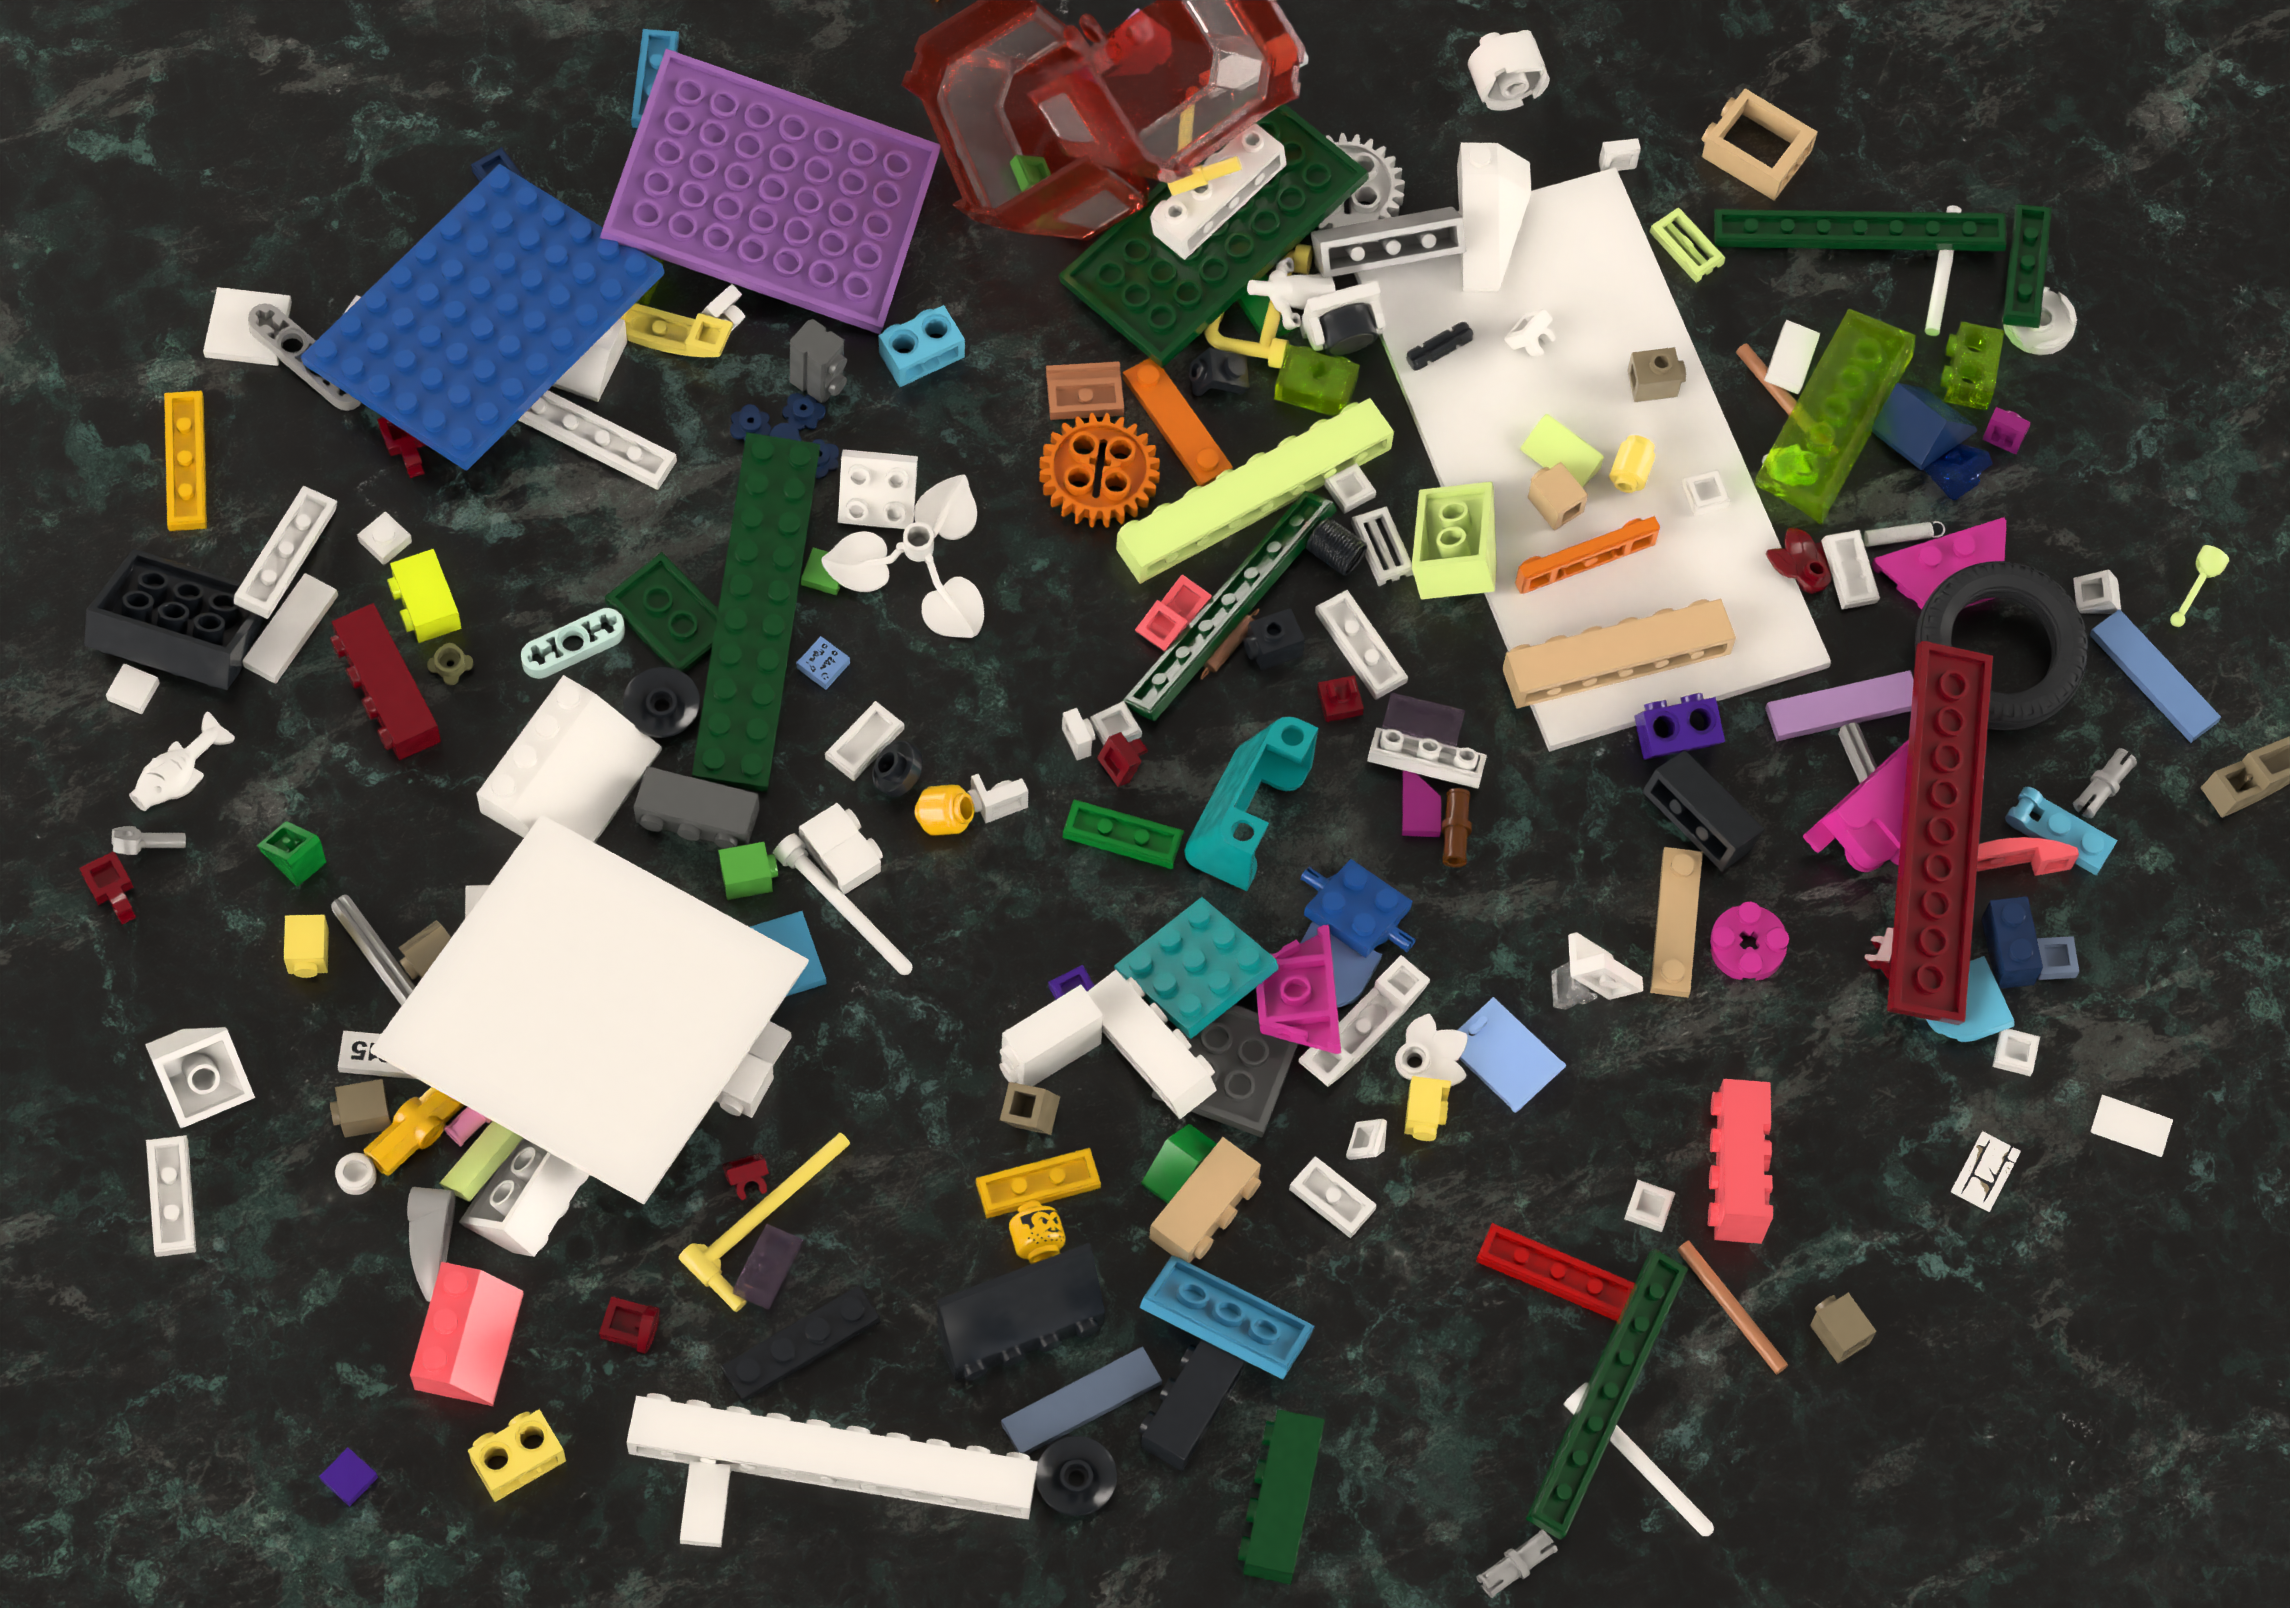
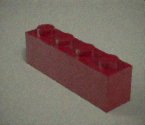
(385, 682)

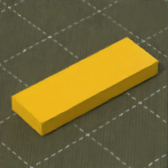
(1038, 1182)

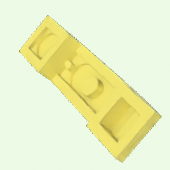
(676, 333)

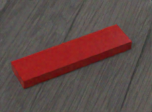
(1555, 1272)

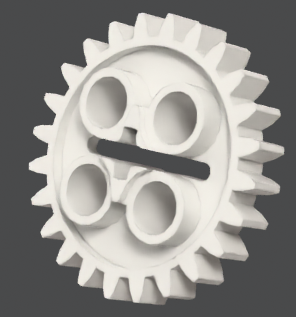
(1382, 189)

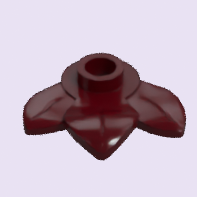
(1802, 561)

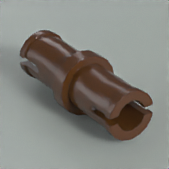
(1456, 827)

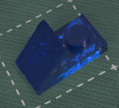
(1959, 470)

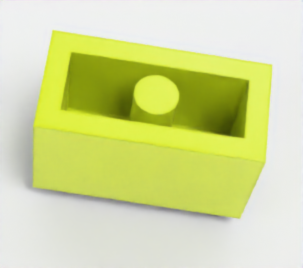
(425, 596)

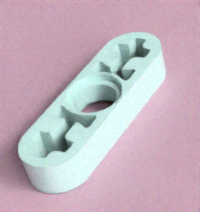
(577, 628)

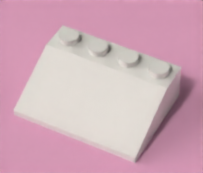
(568, 764)

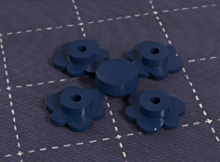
(796, 421)

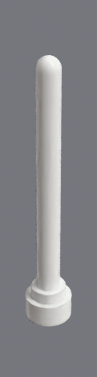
(792, 852)
(1651, 1472)

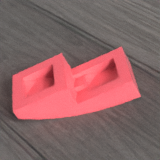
(1174, 613)

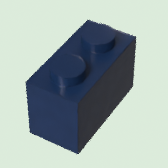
(2012, 942)

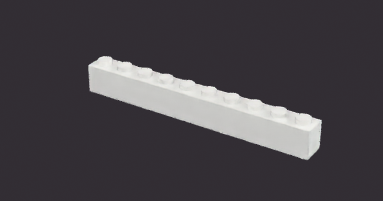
(833, 1456)

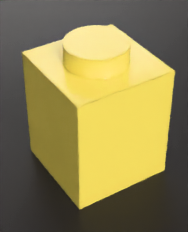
(306, 945)

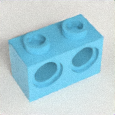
(925, 352)

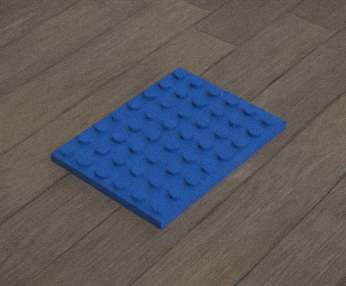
(482, 316)

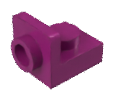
(2006, 430)

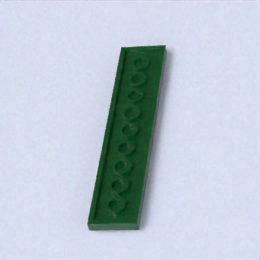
(756, 612)

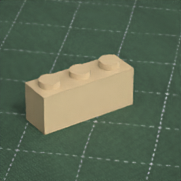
(1206, 1202)

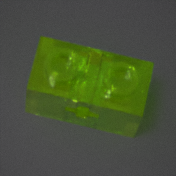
(1299, 385)

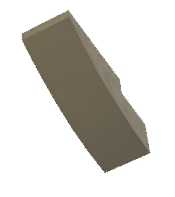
(2250, 779)

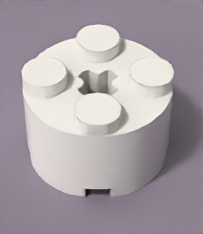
(1508, 69)

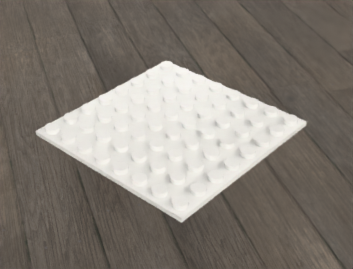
(590, 1008)

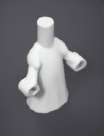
(1290, 290)

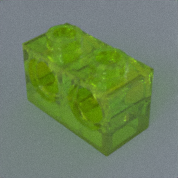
(1976, 366)

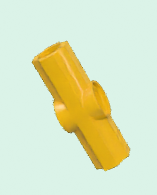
(414, 1126)

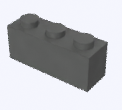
(696, 808)

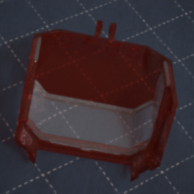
(1169, 83)
(974, 91)

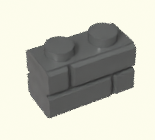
(817, 361)

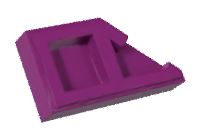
(1419, 807)

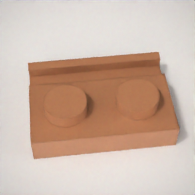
(1084, 390)

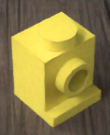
(1426, 1107)

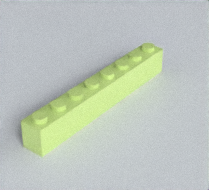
(1253, 490)

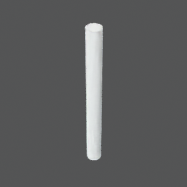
(1940, 287)

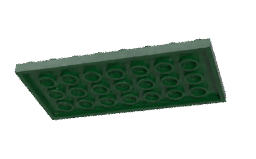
(1169, 300)

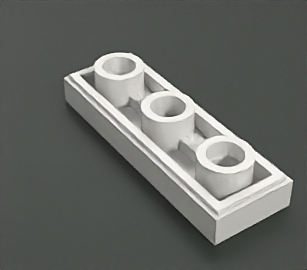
(1427, 757)

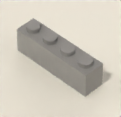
(1388, 242)

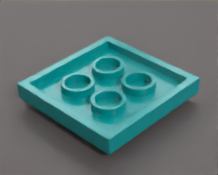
(1197, 967)

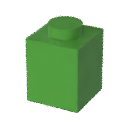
(747, 870)

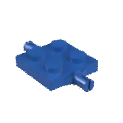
(1358, 908)

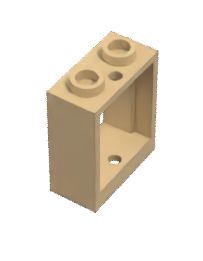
(1744, 166)

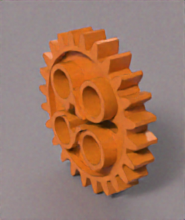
(1134, 474)

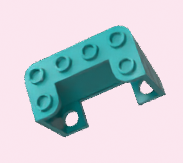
(1276, 756)

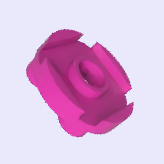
(1750, 921)

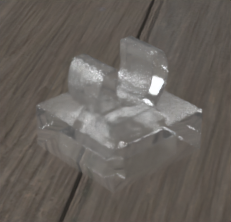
(1568, 990)

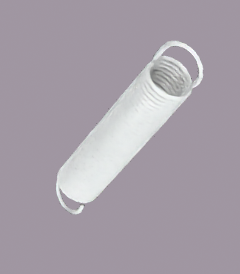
(1900, 534)

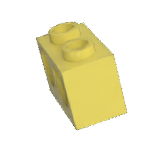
(522, 1463)

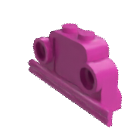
(1868, 817)

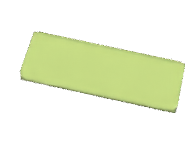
(1554, 443)

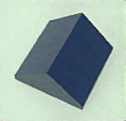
(1920, 425)

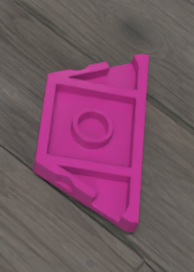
(1926, 565)
(1301, 995)

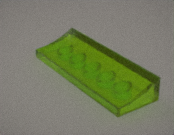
(1836, 413)

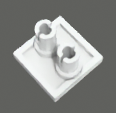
(877, 489)

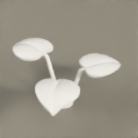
(944, 510)

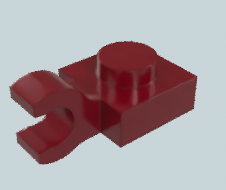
(401, 442)
(109, 882)

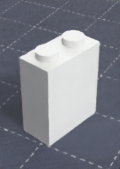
(1051, 1038)

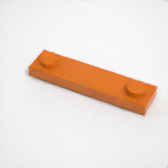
(1176, 421)
(1631, 538)

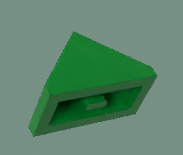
(294, 852)
(1177, 1162)

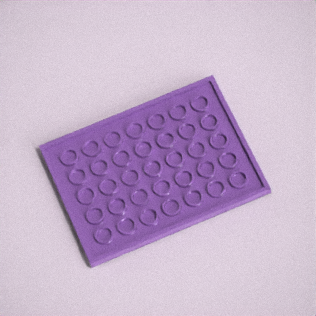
(771, 191)

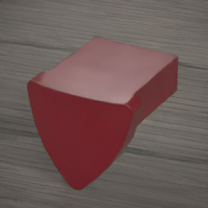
(630, 1324)

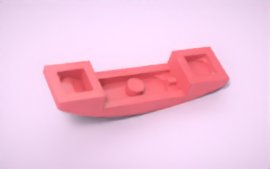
(2044, 854)

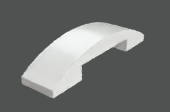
(1368, 1021)

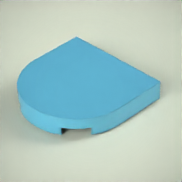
(1985, 1007)

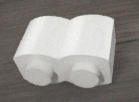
(840, 848)

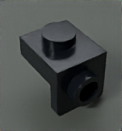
(1219, 371)

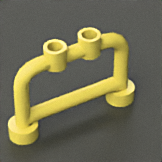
(1268, 346)

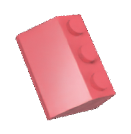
(466, 1335)

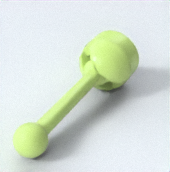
(2209, 564)

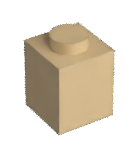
(1557, 495)

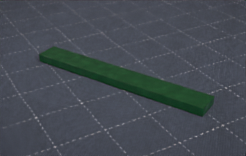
(1859, 230)
(1228, 606)
(1606, 1394)

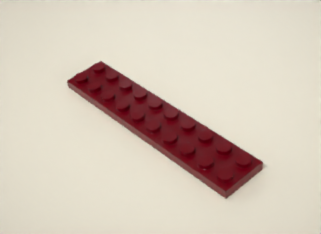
(1940, 833)

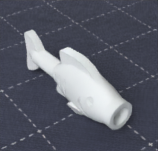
(173, 772)

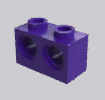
(1680, 734)

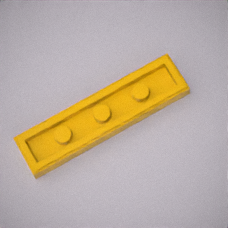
(185, 461)

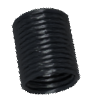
(1336, 546)

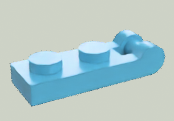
(2062, 827)

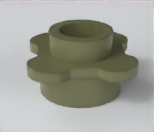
(445, 654)

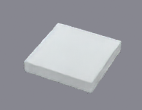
(229, 329)

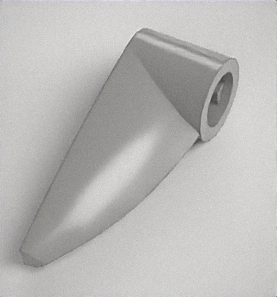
(430, 1229)

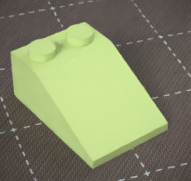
(1455, 541)

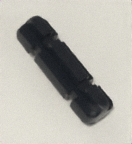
(1439, 346)

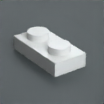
(1332, 1197)

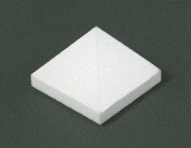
(1367, 1139)

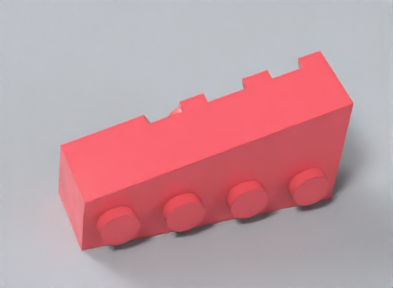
(1742, 1157)

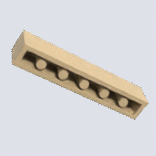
(1618, 652)

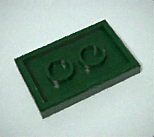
(667, 613)

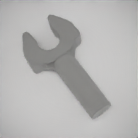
(130, 840)

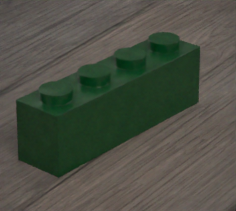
(1283, 1496)

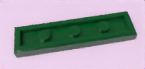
(2027, 266)

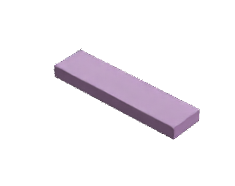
(1841, 706)

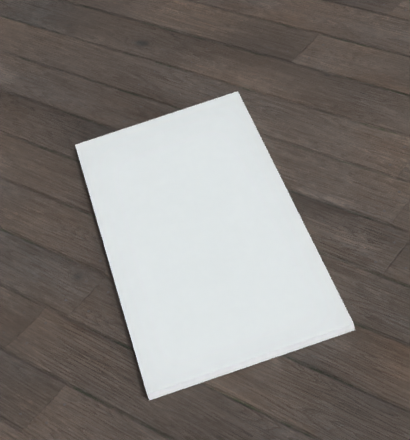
(1475, 407)

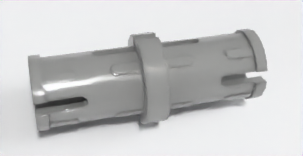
(2105, 783)
(1517, 1563)

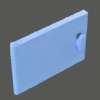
(1507, 1055)

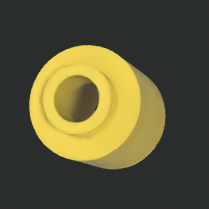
(1632, 464)

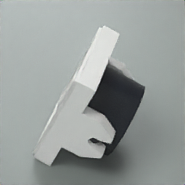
(1348, 319)

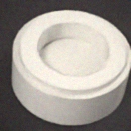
(355, 1173)

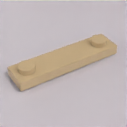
(1676, 922)

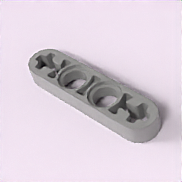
(293, 360)

